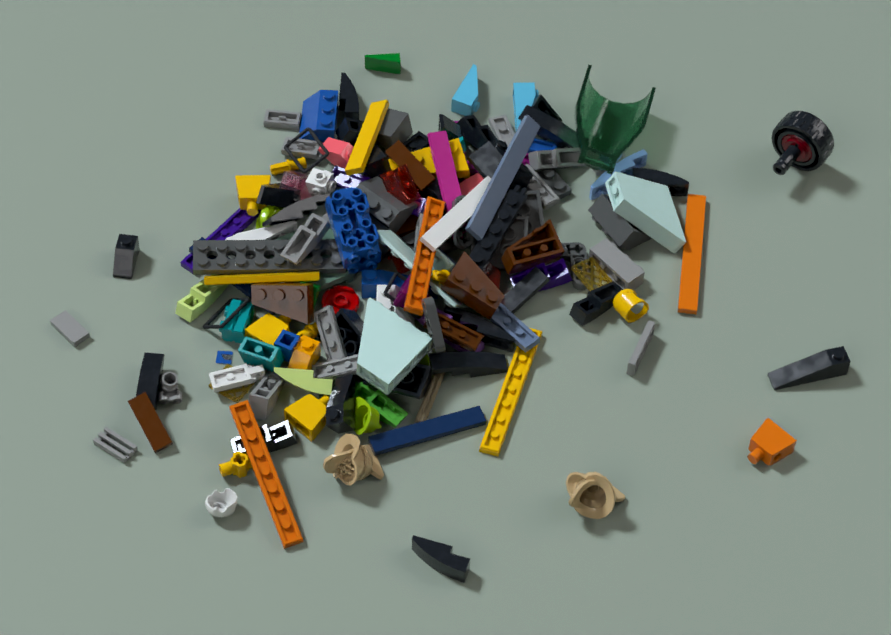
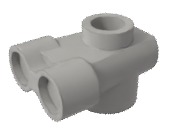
(169, 389)

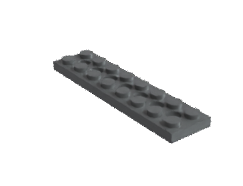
(260, 264)

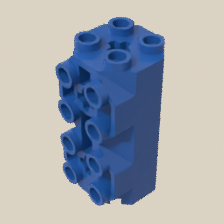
(353, 229)

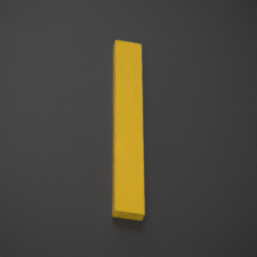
(508, 399)

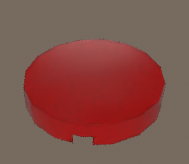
(341, 297)

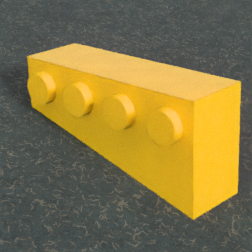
(425, 157)

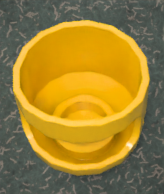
(625, 301)

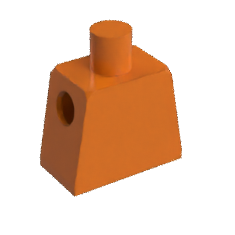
(770, 444)

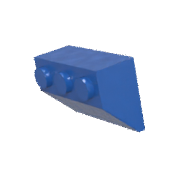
(320, 115)

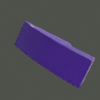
(556, 272)

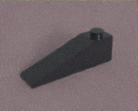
(817, 367)

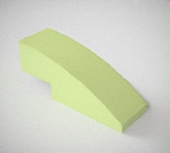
(198, 300)
(305, 380)

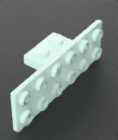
(403, 251)

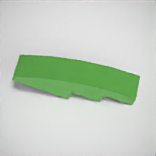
(389, 411)

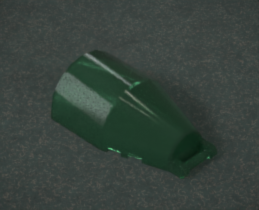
(607, 127)

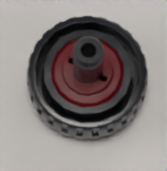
(801, 142)

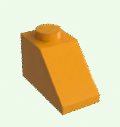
(305, 354)

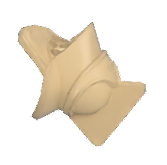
(352, 461)
(592, 494)

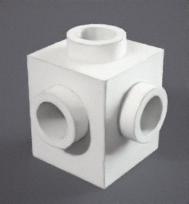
(320, 182)

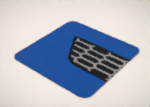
(224, 357)

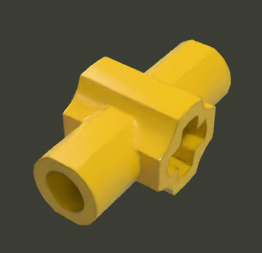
(238, 465)

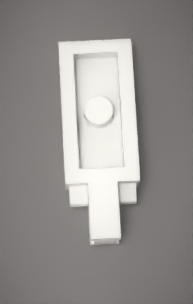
(235, 377)

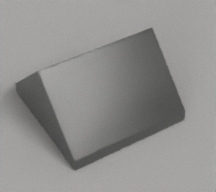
(394, 127)

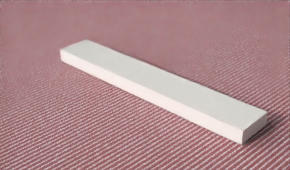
(454, 218)

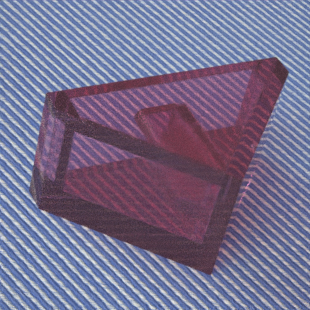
(294, 179)

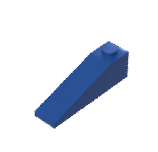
(372, 278)

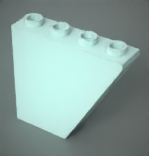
(647, 207)
(388, 347)

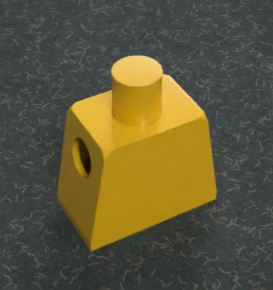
(248, 191)
(268, 328)
(307, 415)

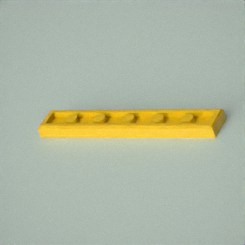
(367, 137)
(261, 278)

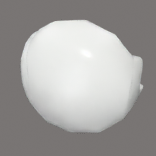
(221, 503)

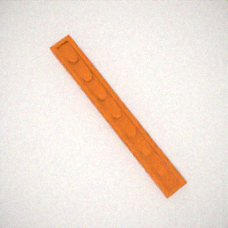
(692, 254)
(423, 259)
(266, 474)

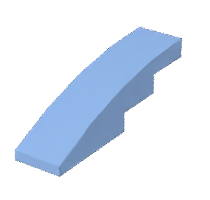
(624, 166)

